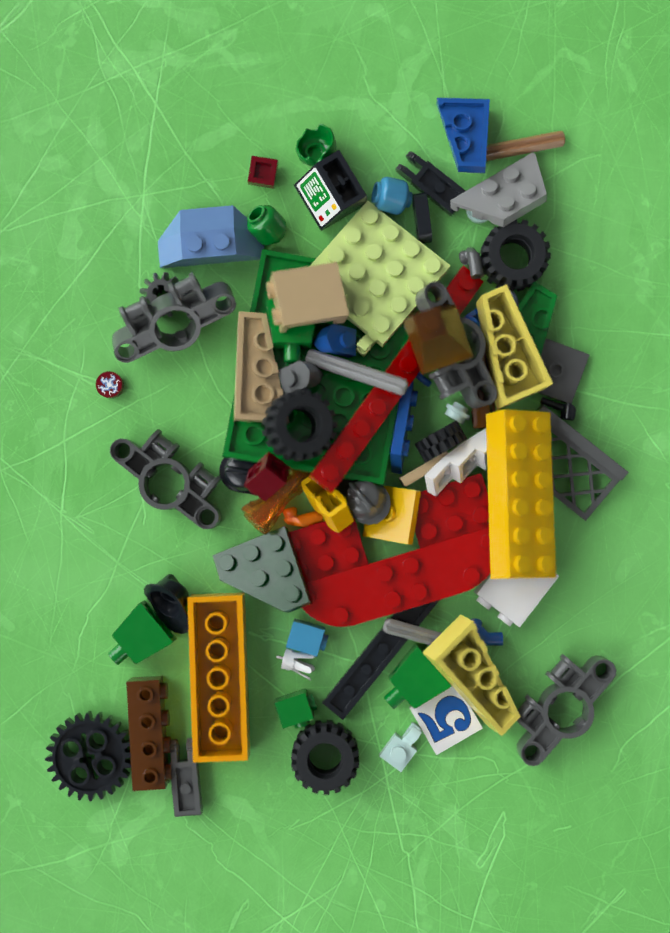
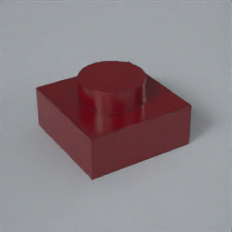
(262, 172)

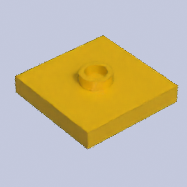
(401, 519)

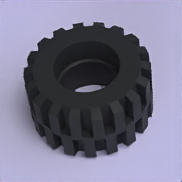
(527, 238)
(320, 419)
(325, 779)

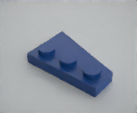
(466, 131)

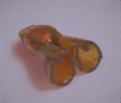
(264, 514)

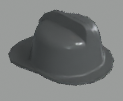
(366, 500)

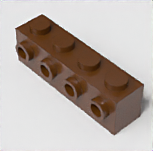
(148, 732)

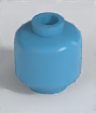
(391, 195)

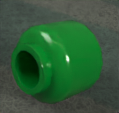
(266, 224)

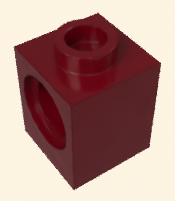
(267, 476)

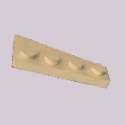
(256, 369)

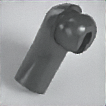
(473, 258)

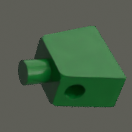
(292, 340)
(140, 635)
(415, 680)

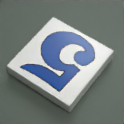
(446, 720)

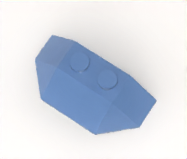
(207, 238)

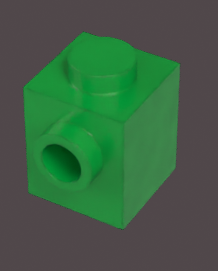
(296, 709)

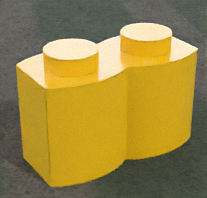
(330, 505)

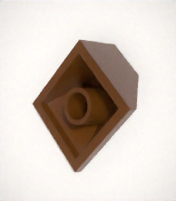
(438, 338)

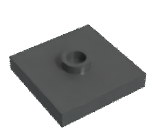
(564, 368)

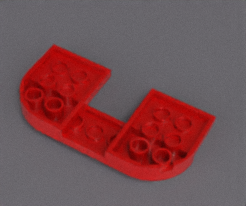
(450, 559)

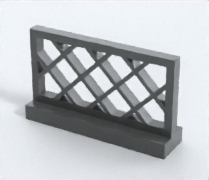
(592, 455)

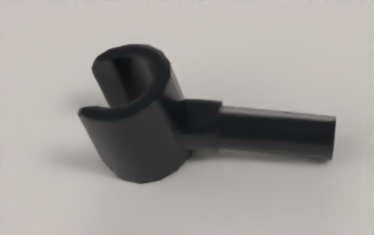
(568, 411)

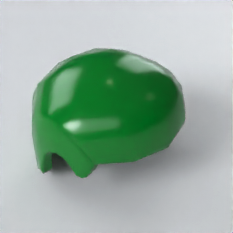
(315, 145)

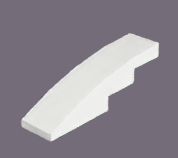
(458, 463)

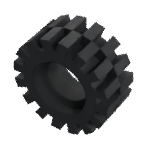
(440, 441)

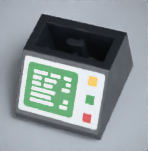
(330, 190)

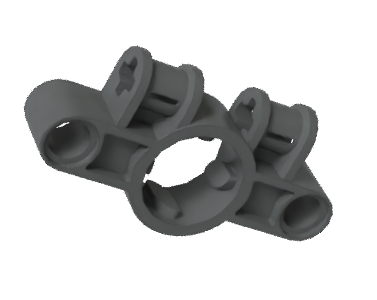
(186, 296)
(468, 374)
(143, 464)
(568, 677)

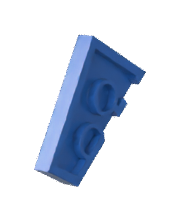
(403, 424)

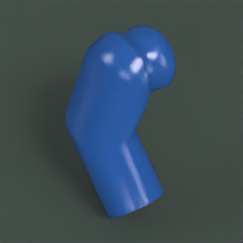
(489, 638)

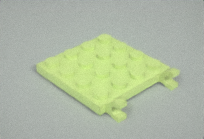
(380, 273)

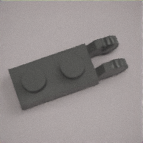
(185, 781)

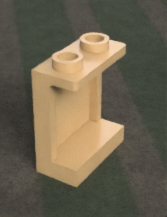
(307, 296)

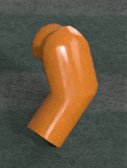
(302, 520)

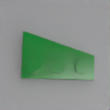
(537, 312)

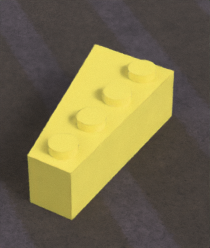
(510, 349)
(468, 668)

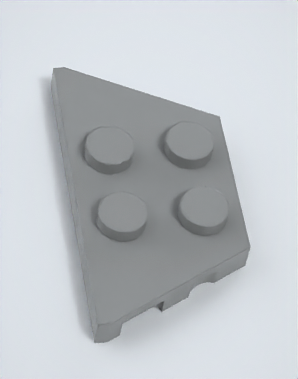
(506, 193)

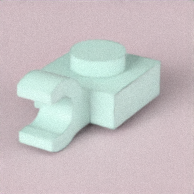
(400, 749)

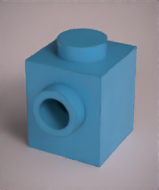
(307, 637)

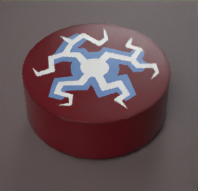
(109, 384)

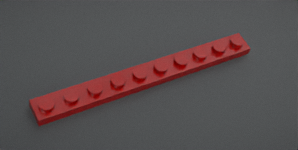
(380, 402)

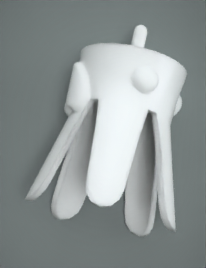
(290, 662)

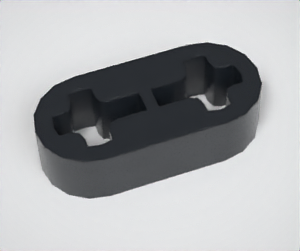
(422, 217)

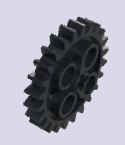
(66, 761)

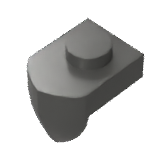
(299, 376)

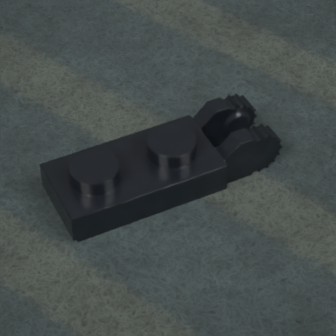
(431, 181)

